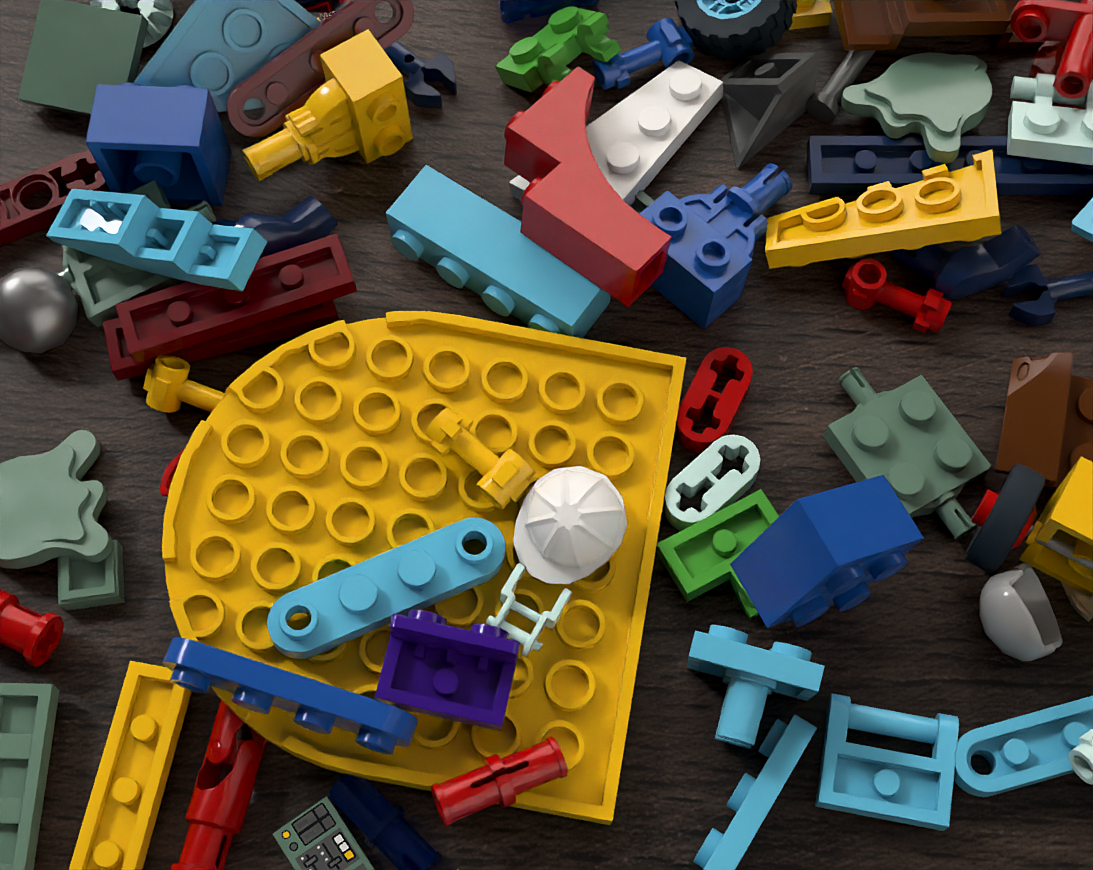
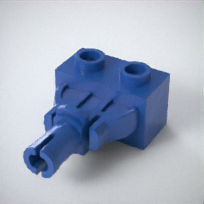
(713, 242)

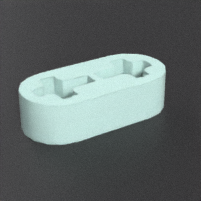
(703, 473)

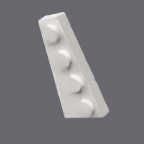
(647, 128)

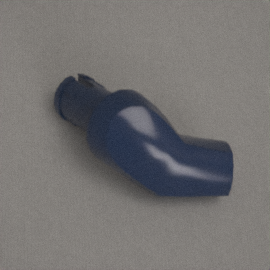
(296, 227)
(972, 267)

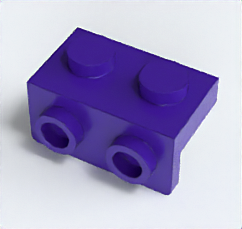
(448, 669)

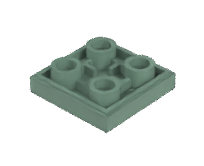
(76, 50)

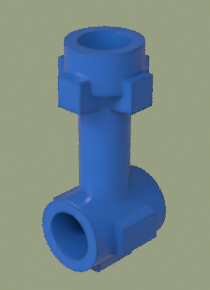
(665, 43)

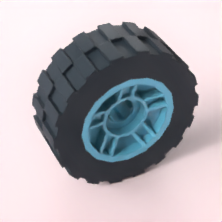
(737, 27)

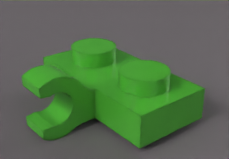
(703, 552)

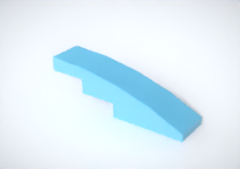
(157, 239)

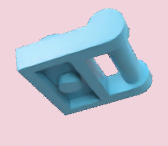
(886, 781)

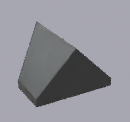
(765, 98)

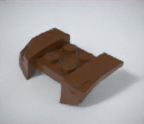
(884, 22)
(1046, 418)

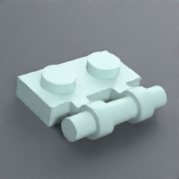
(1049, 130)

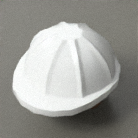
(569, 525)

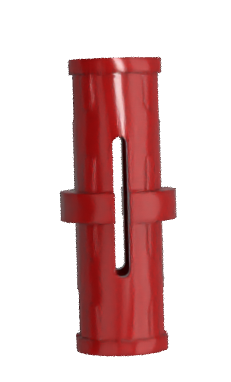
(499, 780)

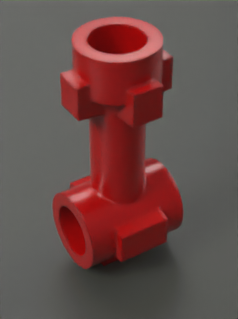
(867, 285)

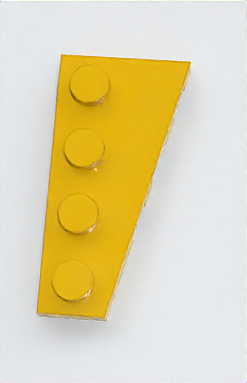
(887, 218)

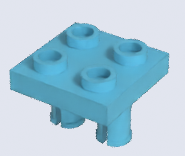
(751, 677)

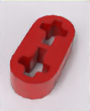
(702, 394)

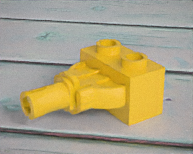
(354, 111)

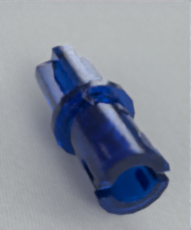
(383, 824)

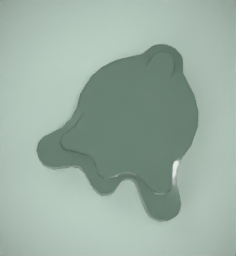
(926, 96)
(49, 508)

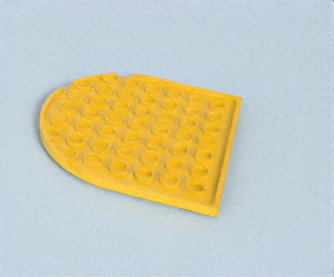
(331, 464)

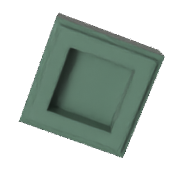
(91, 583)

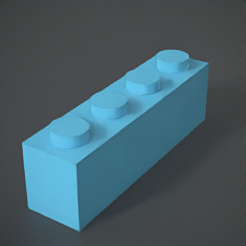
(484, 250)

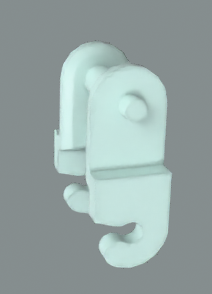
(547, 618)

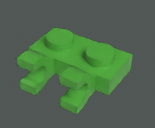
(548, 52)

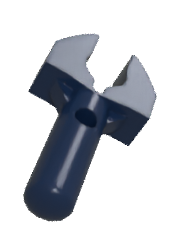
(418, 70)
(1050, 291)

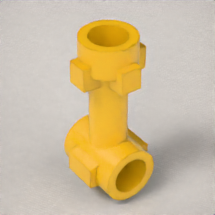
(169, 387)
(503, 477)

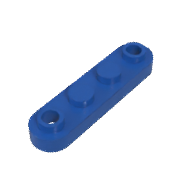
(313, 702)

